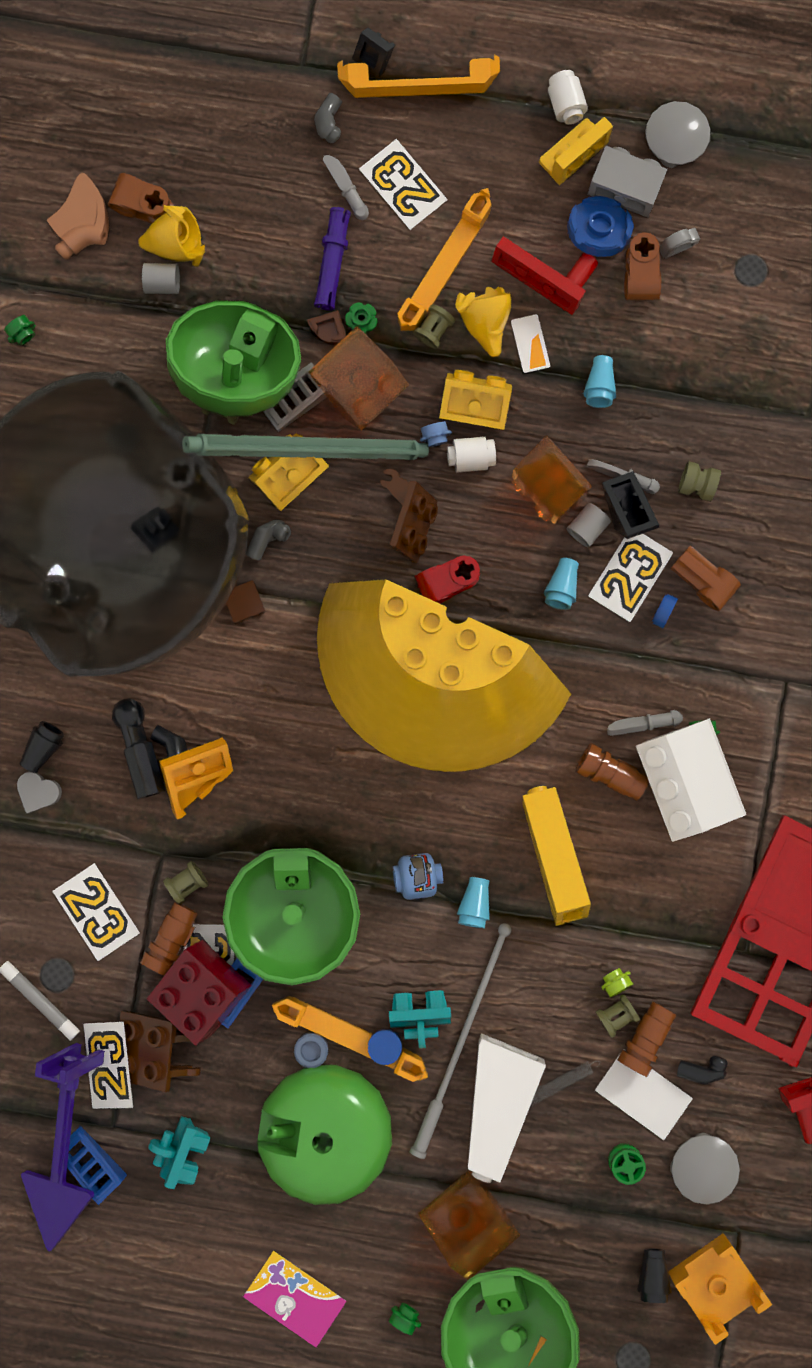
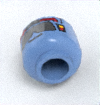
(417, 876)

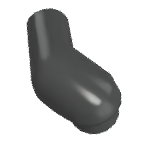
(325, 120)
(267, 533)

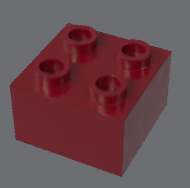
(199, 992)

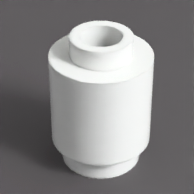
(567, 97)
(471, 454)

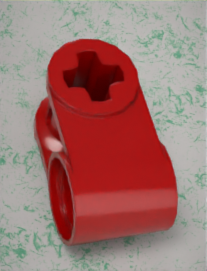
(441, 582)

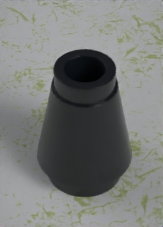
(42, 744)
(654, 1277)

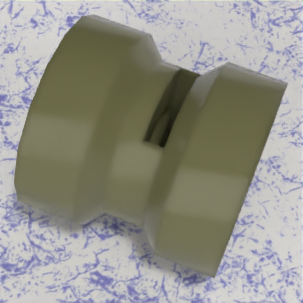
(702, 482)

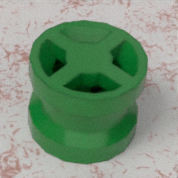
(629, 1171)

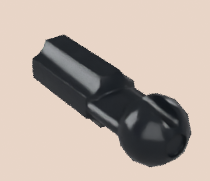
(139, 752)

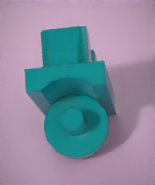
(435, 1014)
(173, 1150)

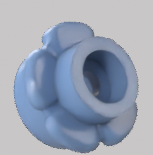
(435, 434)

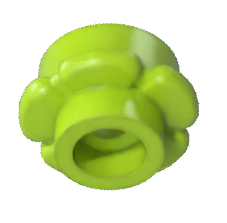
(616, 982)

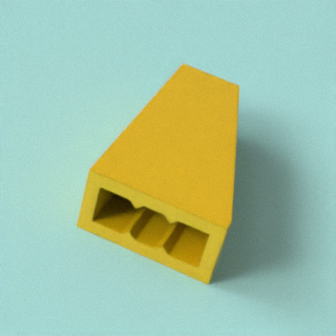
(556, 855)

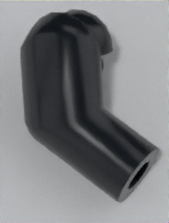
(174, 743)
(703, 1074)

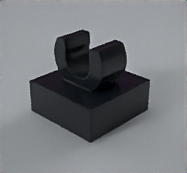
(373, 51)
(155, 529)

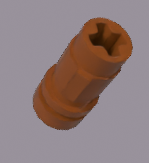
(613, 773)
(171, 936)
(648, 1038)

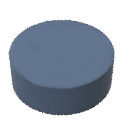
(311, 1050)

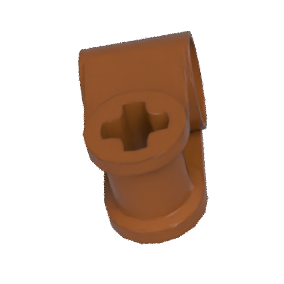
(137, 198)
(643, 273)

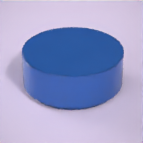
(664, 611)
(384, 1046)

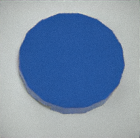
(600, 226)

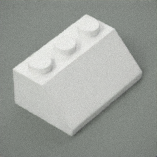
(691, 780)

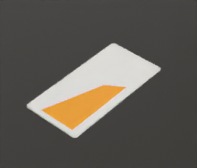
(530, 343)

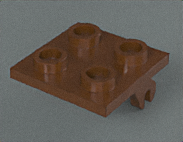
(416, 515)
(150, 1051)

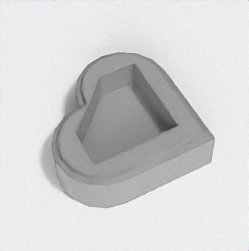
(679, 242)
(37, 792)

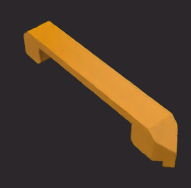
(481, 75)
(472, 220)
(344, 1033)

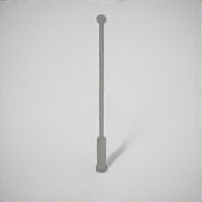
(436, 1106)

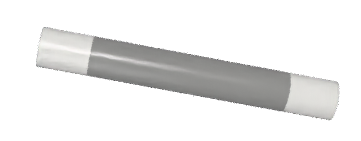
(39, 1000)

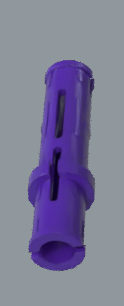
(334, 247)

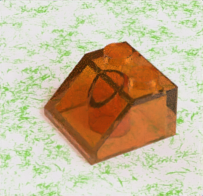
(358, 378)
(550, 481)
(468, 1225)

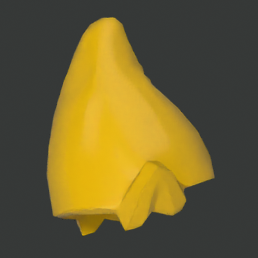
(174, 236)
(486, 317)

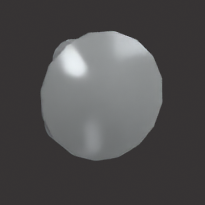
(677, 133)
(705, 1169)

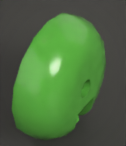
(232, 357)
(291, 915)
(324, 1134)
(508, 1327)

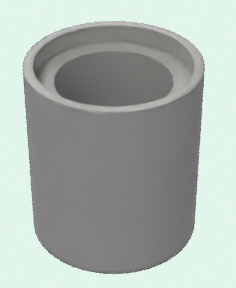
(160, 278)
(588, 525)

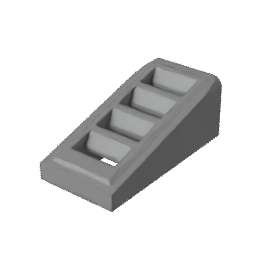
(302, 407)

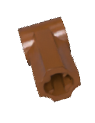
(712, 583)

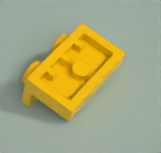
(576, 149)
(476, 399)
(286, 477)

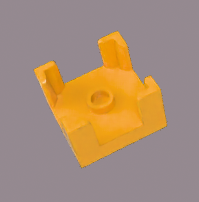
(718, 1286)

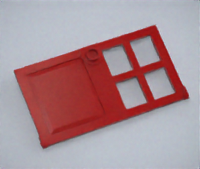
(778, 918)

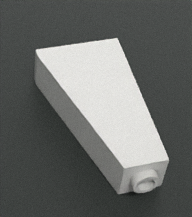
(501, 1100)

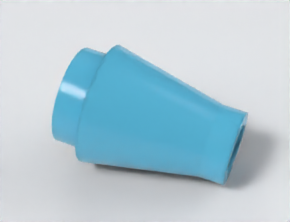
(601, 384)
(563, 585)
(475, 904)

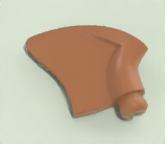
(81, 219)

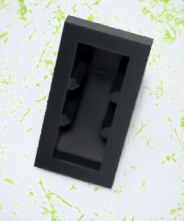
(629, 506)

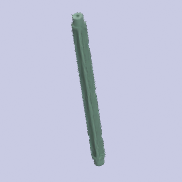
(303, 447)

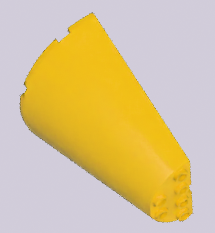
(431, 686)

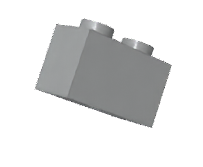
(627, 180)

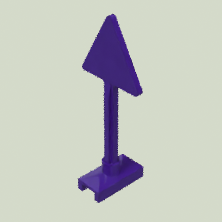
(52, 1198)

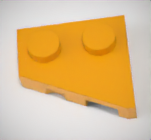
(195, 773)

